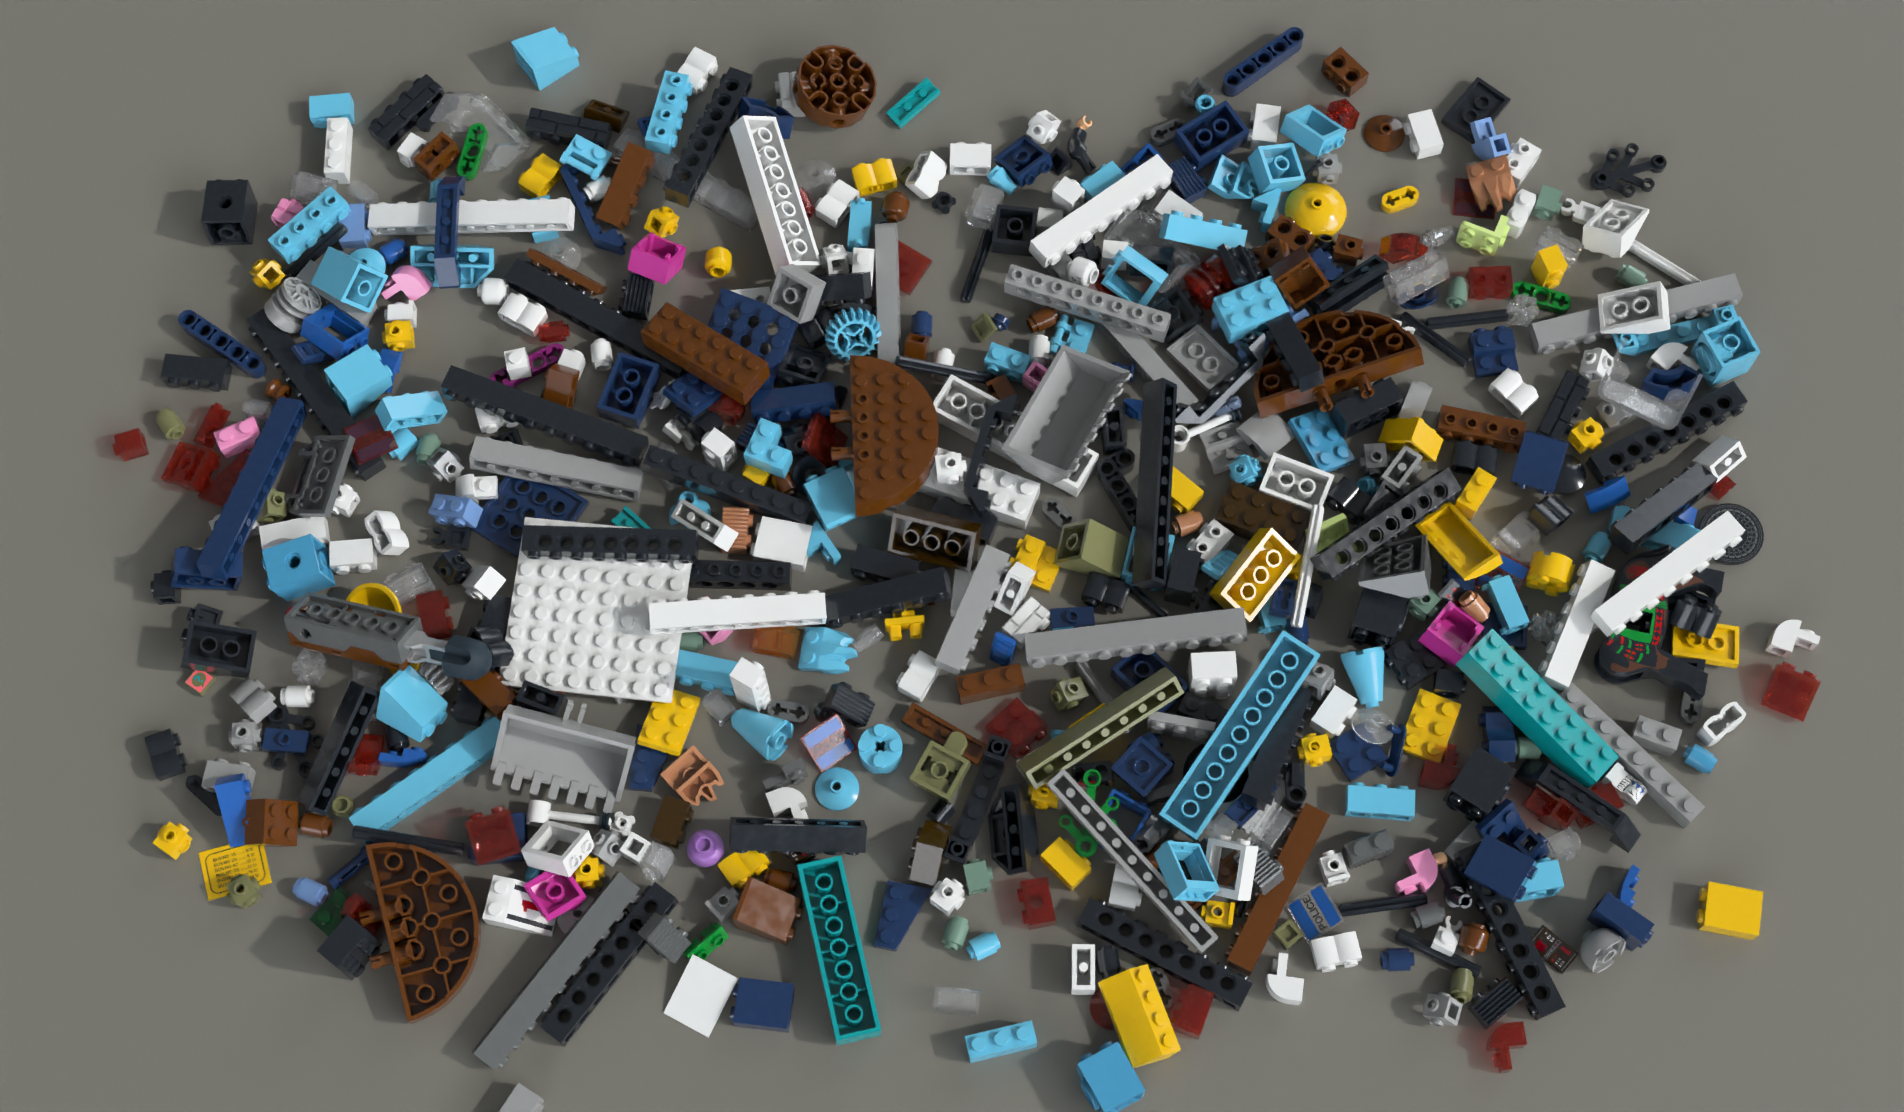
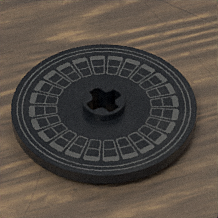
(1752, 537)

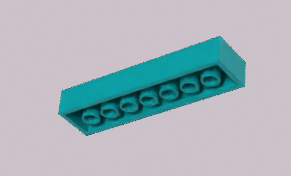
(1537, 709)
(839, 950)

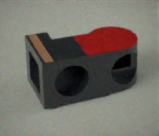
(1102, 767)

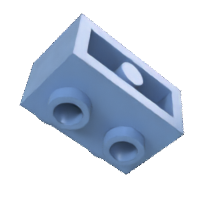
(455, 511)

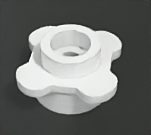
(619, 818)

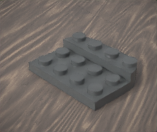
(320, 476)

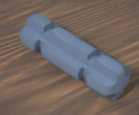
(1234, 402)

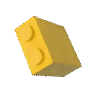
(1730, 910)

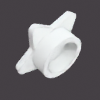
(659, 400)

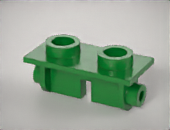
(713, 937)

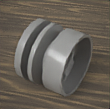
(292, 304)

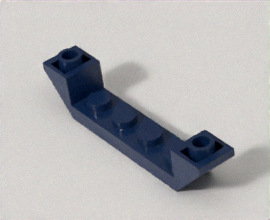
(446, 231)
(608, 240)

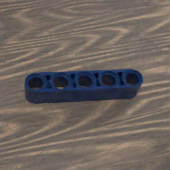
(1258, 69)
(228, 350)

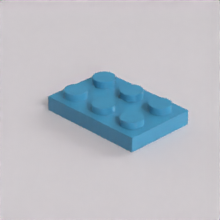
(1321, 440)

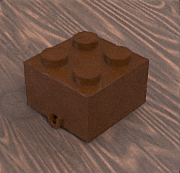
(271, 823)

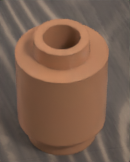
(1187, 523)
(1474, 606)

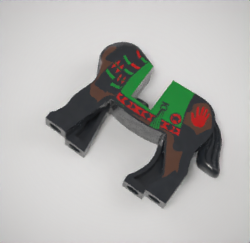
(1638, 654)

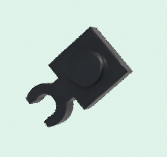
(455, 538)

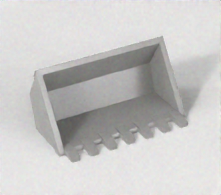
(1064, 414)
(562, 755)

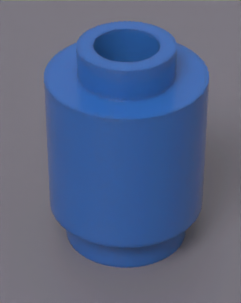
(393, 251)

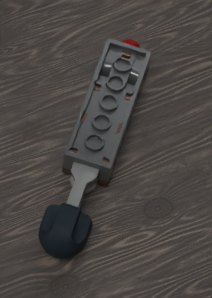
(380, 637)

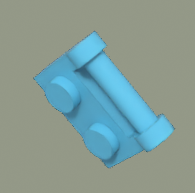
(587, 153)

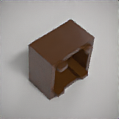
(1299, 277)

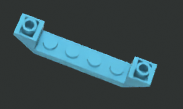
(1681, 332)

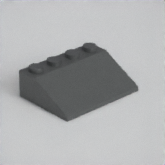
(1399, 568)

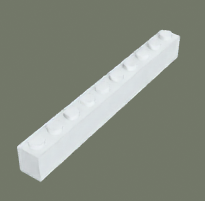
(474, 217)

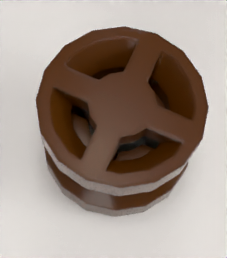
(277, 389)

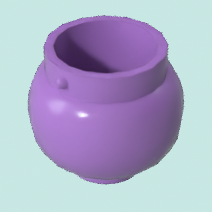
(705, 848)

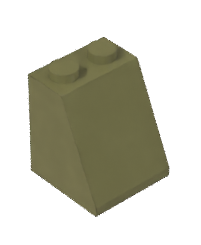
(1091, 547)

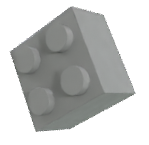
(796, 293)

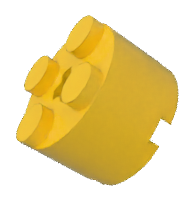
(1550, 573)

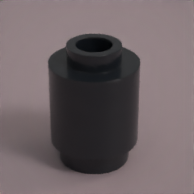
(395, 739)
(1108, 961)

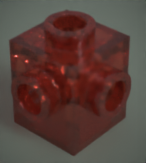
(1343, 113)

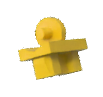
(905, 621)

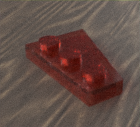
(219, 489)

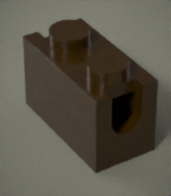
(671, 822)

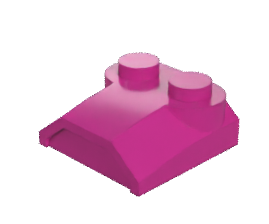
(554, 894)

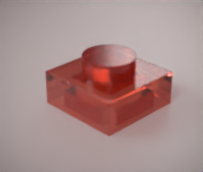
(1722, 487)

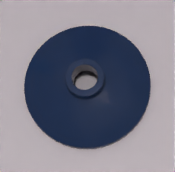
(1422, 300)

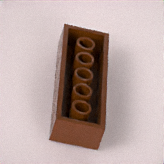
(705, 353)

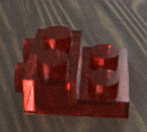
(191, 467)
(1790, 691)
(1018, 726)
(493, 835)

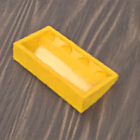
(1459, 542)

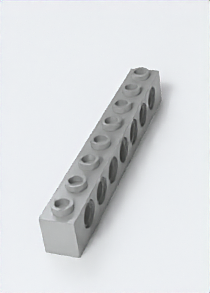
(1087, 303)

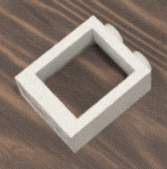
(537, 848)
(1245, 868)

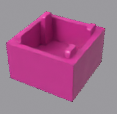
(656, 258)
(1451, 634)

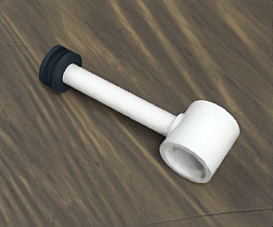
(1186, 434)
(540, 811)

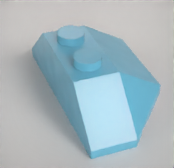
(474, 261)

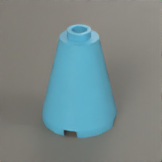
(1366, 674)
(763, 732)

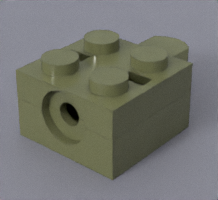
(944, 767)

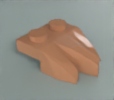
(1492, 182)
(692, 777)

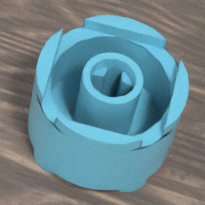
(880, 737)

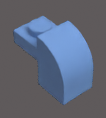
(1487, 143)

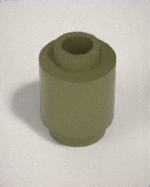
(170, 424)
(1461, 985)

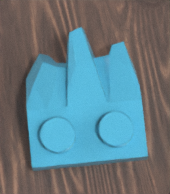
(1233, 180)
(825, 650)

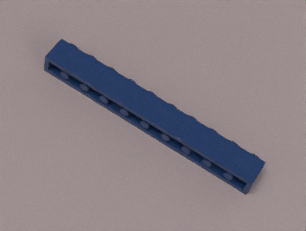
(251, 489)

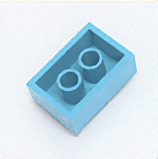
(1248, 308)

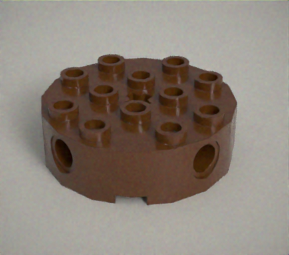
(834, 86)

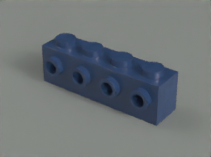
(795, 402)

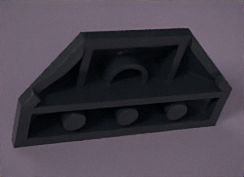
(1013, 830)

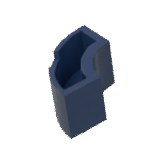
(758, 107)
(1661, 382)
(1497, 733)

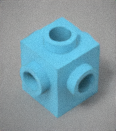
(1246, 470)

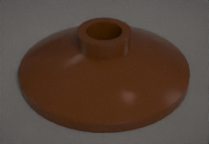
(1382, 140)

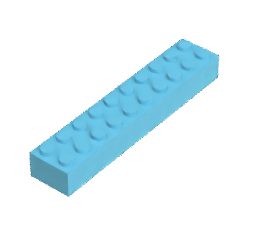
(1239, 736)

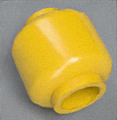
(718, 261)

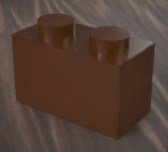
(560, 385)

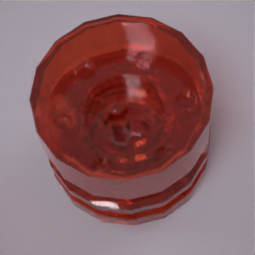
(1209, 281)

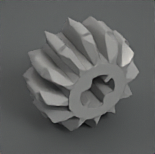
(436, 677)

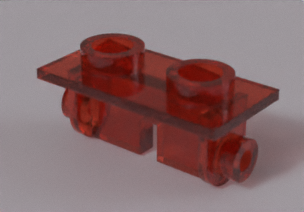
(213, 422)

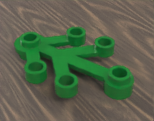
(1086, 836)

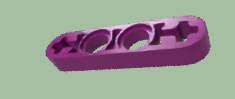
(534, 371)

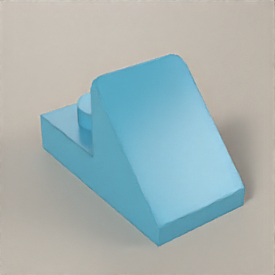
(1267, 206)
(820, 541)

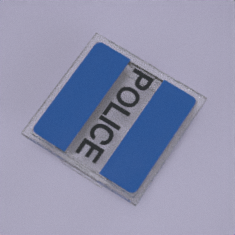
(1315, 912)

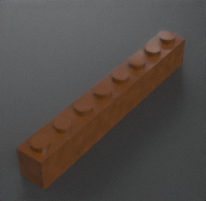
(1268, 908)

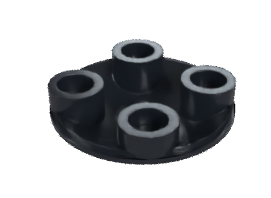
(1571, 476)

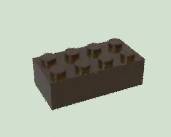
(1247, 510)
(935, 538)

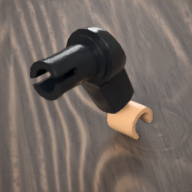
(1077, 148)
(1454, 887)

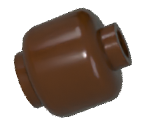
(895, 207)
(1473, 938)

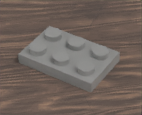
(1202, 358)
(1180, 727)

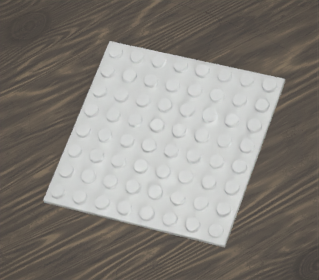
(589, 623)

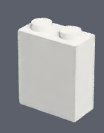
(782, 542)

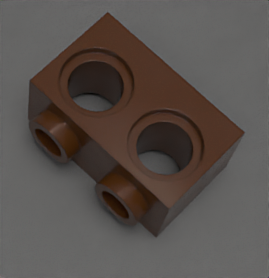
(1348, 69)
(436, 156)
(1294, 233)
(1267, 254)

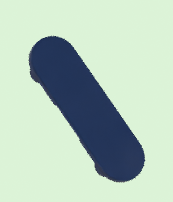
(1397, 743)

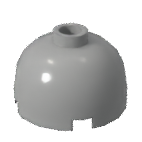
(1600, 948)

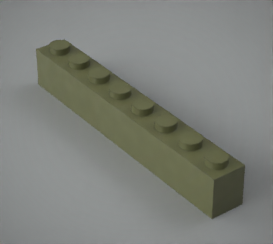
(1100, 727)

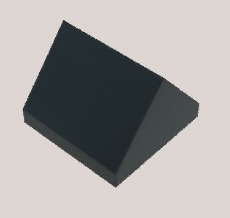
(1060, 161)
(941, 812)

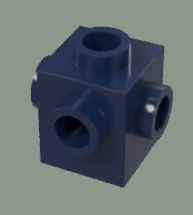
(1532, 845)

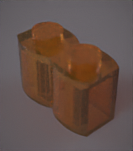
(776, 641)

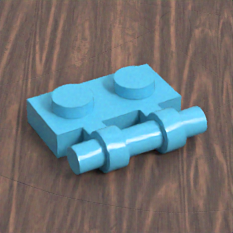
(1079, 335)

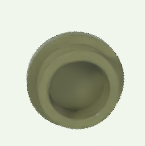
(342, 806)

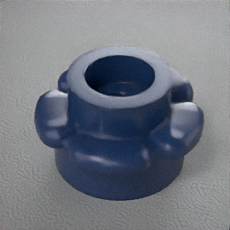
(1000, 321)

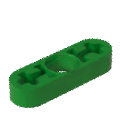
(470, 142)
(1554, 306)

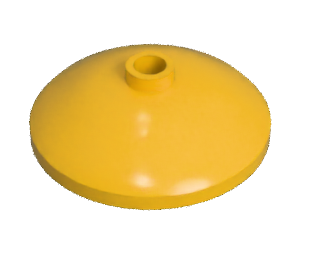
(1321, 219)
(376, 596)

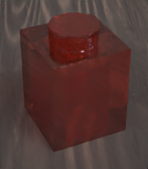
(130, 445)

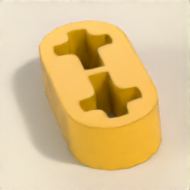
(1401, 202)

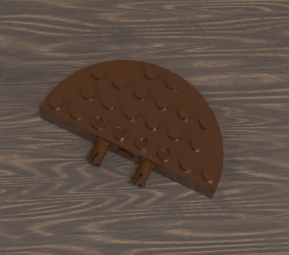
(1351, 353)
(892, 434)
(428, 925)

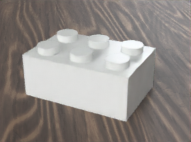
(1296, 482)
(1212, 674)

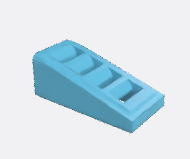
(1219, 564)

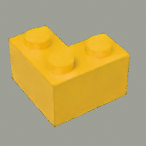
(1412, 433)

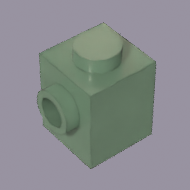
(1547, 203)
(977, 876)

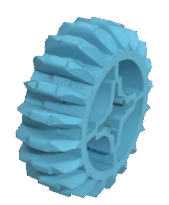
(852, 326)

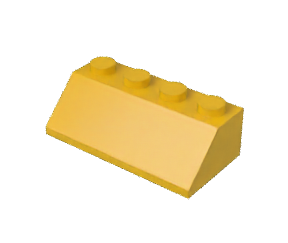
(1255, 573)
(1139, 1016)

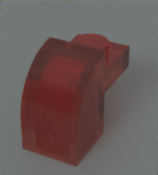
(1401, 247)
(367, 755)
(1440, 775)
(1553, 813)
(358, 904)
(1504, 1038)

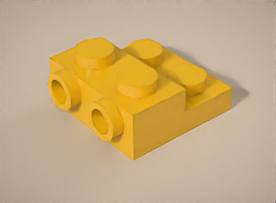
(1038, 557)

